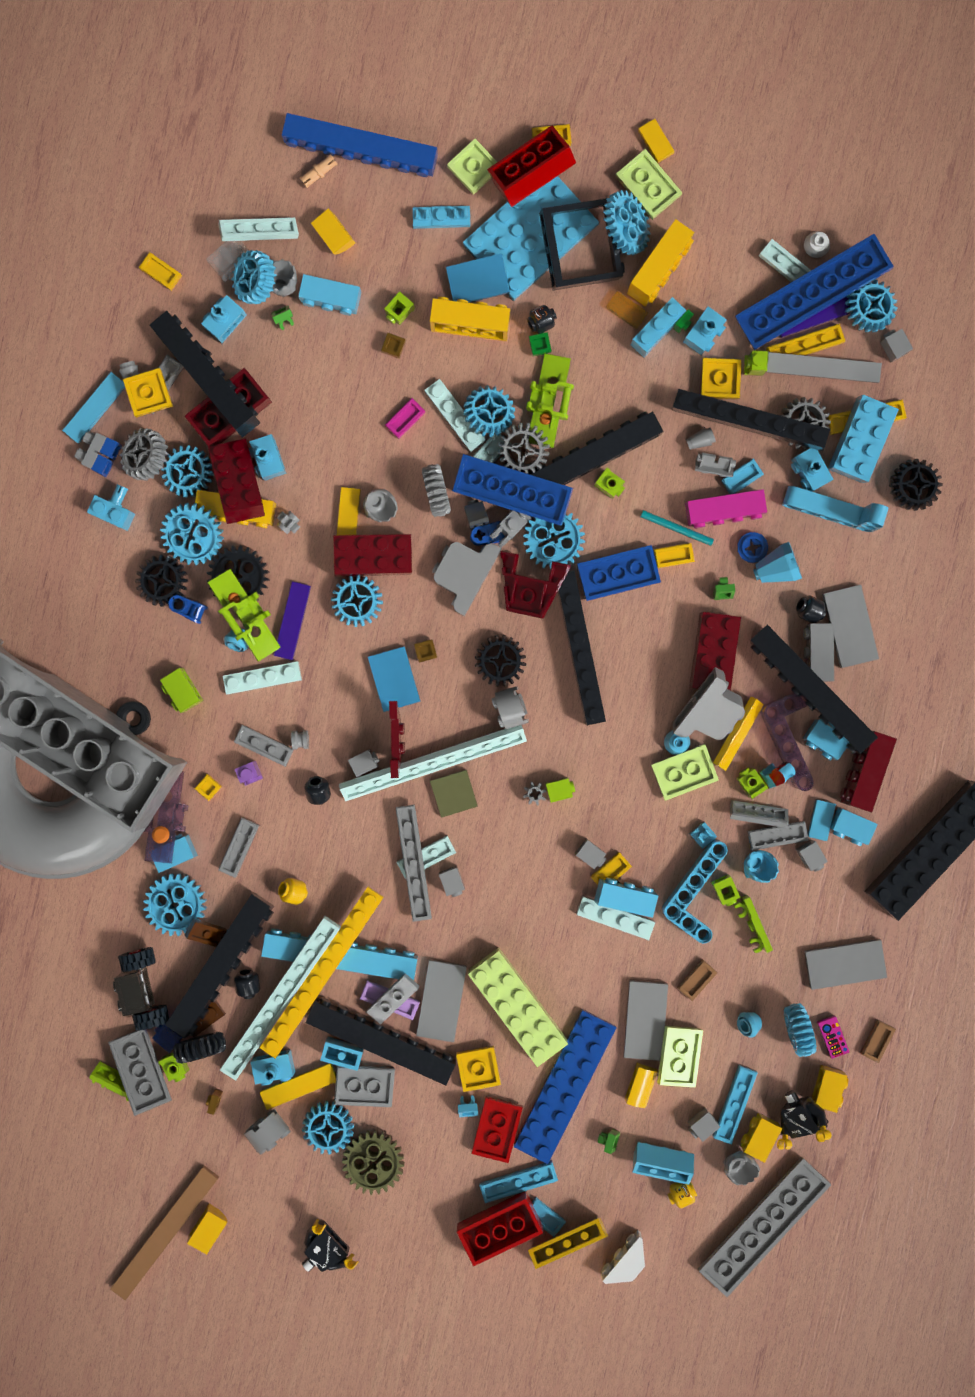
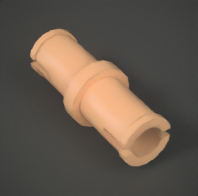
(318, 171)

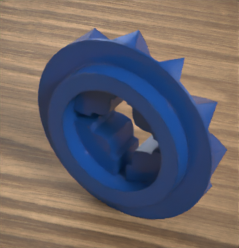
(756, 539)

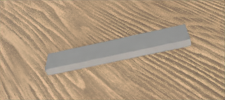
(824, 367)
(413, 863)

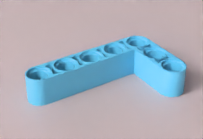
(861, 518)
(692, 890)

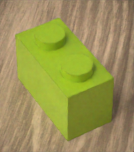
(181, 690)

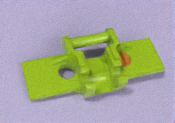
(544, 395)
(248, 610)

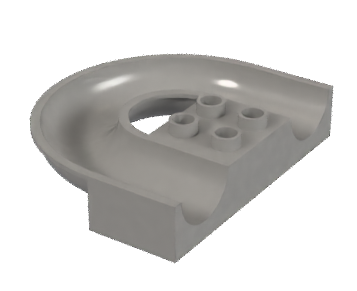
(88, 752)

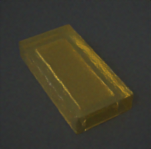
(627, 310)

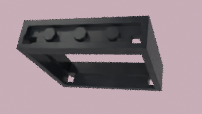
(552, 252)

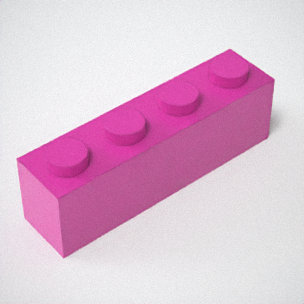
(726, 507)

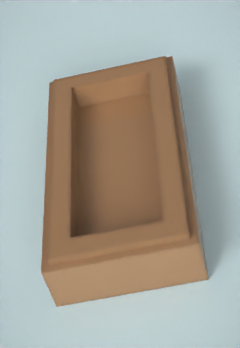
(697, 980)
(877, 1041)

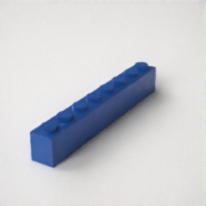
(359, 145)

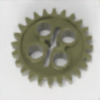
(361, 1150)

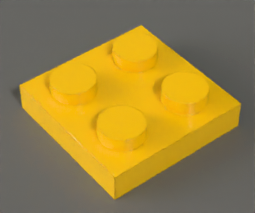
(721, 378)
(147, 392)
(478, 1068)

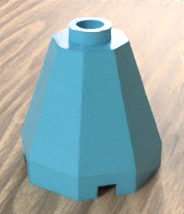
(778, 566)

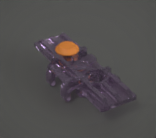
(170, 819)

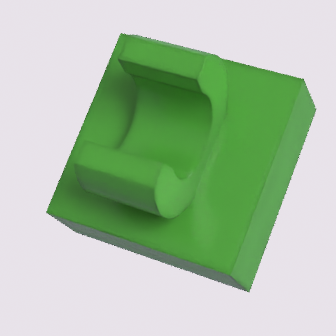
(281, 315)
(723, 589)
(609, 1140)

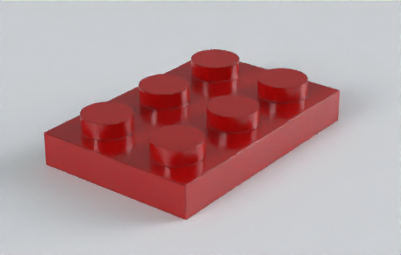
(497, 1129)

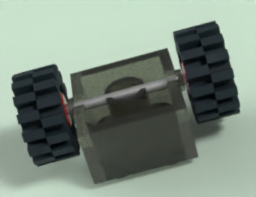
(136, 992)

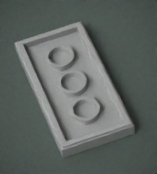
(852, 626)
(845, 964)
(441, 1000)
(645, 1020)
(140, 1071)

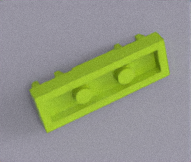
(754, 925)
(108, 1078)

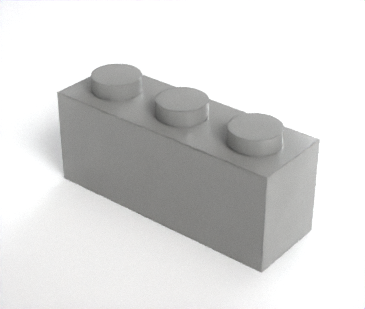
(820, 649)

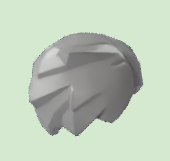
(285, 279)
(380, 505)
(741, 1168)

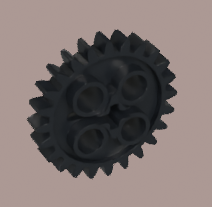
(256, 577)

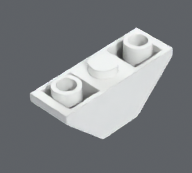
(627, 1261)

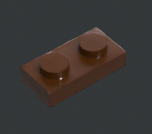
(205, 932)
(214, 1014)

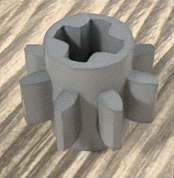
(288, 522)
(529, 790)

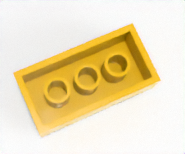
(660, 263)
(470, 319)

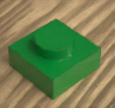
(684, 322)
(540, 344)

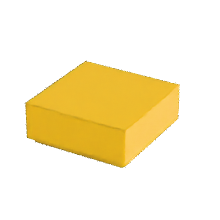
(208, 787)

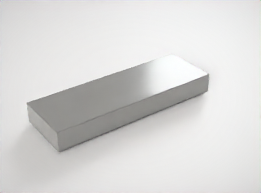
(263, 745)

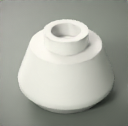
(817, 244)

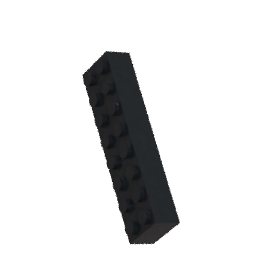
(927, 855)

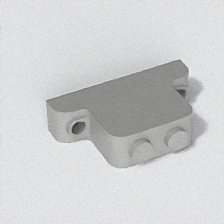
(464, 572)
(711, 709)

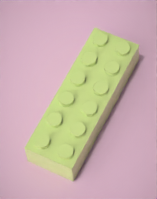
(517, 1007)

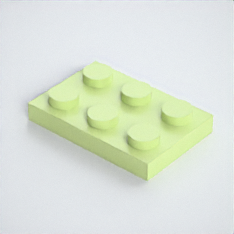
(649, 184)
(684, 772)
(680, 1056)

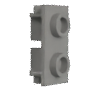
(706, 464)

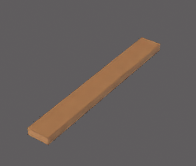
(164, 1233)

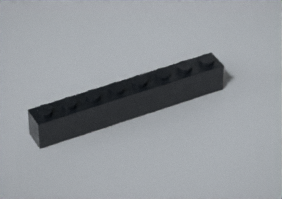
(205, 374)
(751, 420)
(603, 450)
(580, 650)
(813, 690)
(220, 965)
(381, 1041)

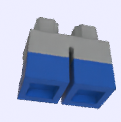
(98, 444)

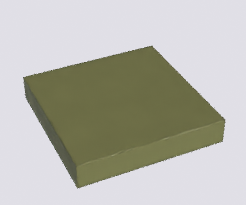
(453, 793)

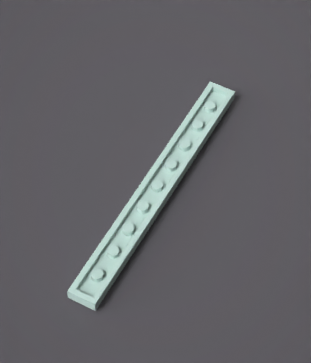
(433, 762)
(280, 998)

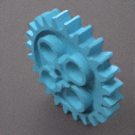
(626, 222)
(175, 526)
(561, 554)
(158, 911)

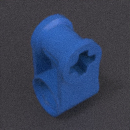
(486, 530)
(191, 609)

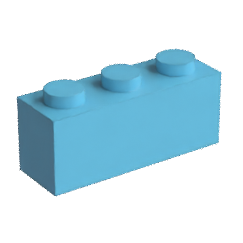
(329, 295)
(657, 327)
(626, 897)
(663, 1163)

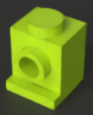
(399, 302)
(756, 363)
(602, 484)
(757, 788)
(730, 897)
(168, 1061)

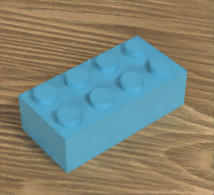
(863, 439)

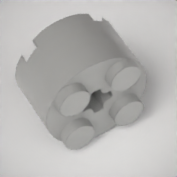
(510, 708)
(267, 1131)

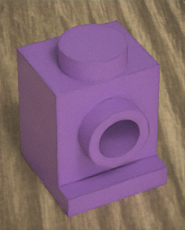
(248, 773)

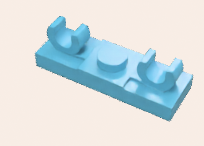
(441, 217)

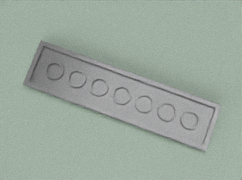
(764, 1226)

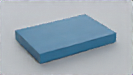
(478, 279)
(394, 678)

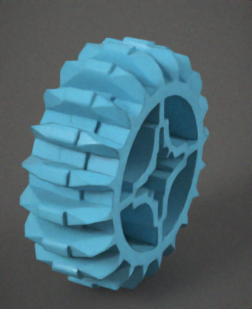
(253, 277)
(882, 314)
(502, 408)
(172, 464)
(347, 603)
(800, 1030)
(328, 1144)

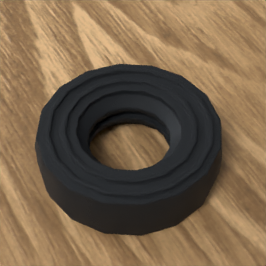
(145, 717)

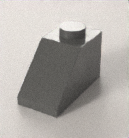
(476, 514)

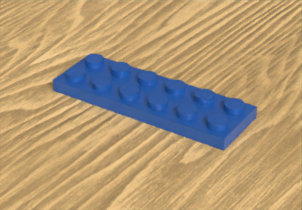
(512, 489)

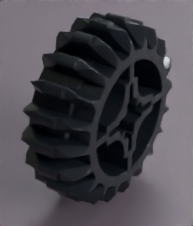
(917, 470)
(145, 576)
(517, 663)
(199, 1047)

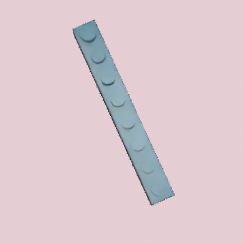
(357, 959)

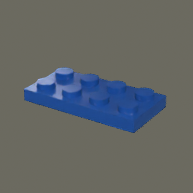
(618, 573)

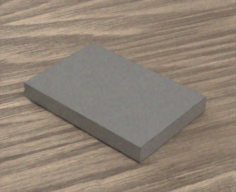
(364, 1087)

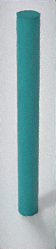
(677, 528)

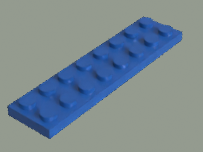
(814, 291)
(564, 1086)

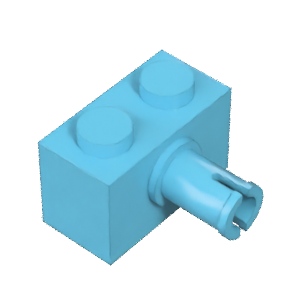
(223, 318)
(705, 330)
(267, 457)
(811, 470)
(112, 510)
(268, 1069)

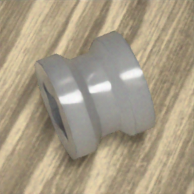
(300, 739)

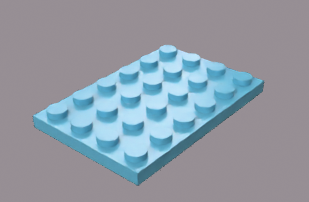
(519, 234)

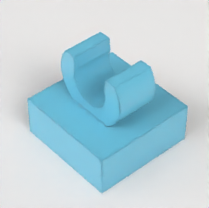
(703, 835)
(469, 1109)

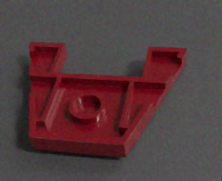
(528, 594)
(397, 746)

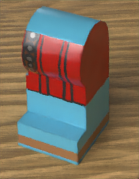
(775, 776)

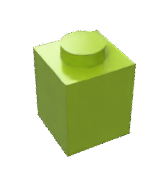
(560, 789)

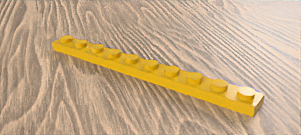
(321, 972)

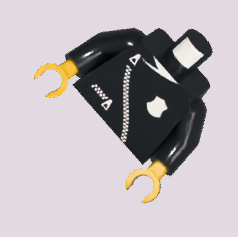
(802, 1118)
(326, 1249)

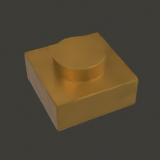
(393, 345)
(425, 651)
(213, 1101)

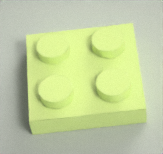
(471, 166)

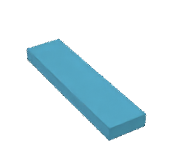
(94, 407)
(735, 1104)
(518, 1182)

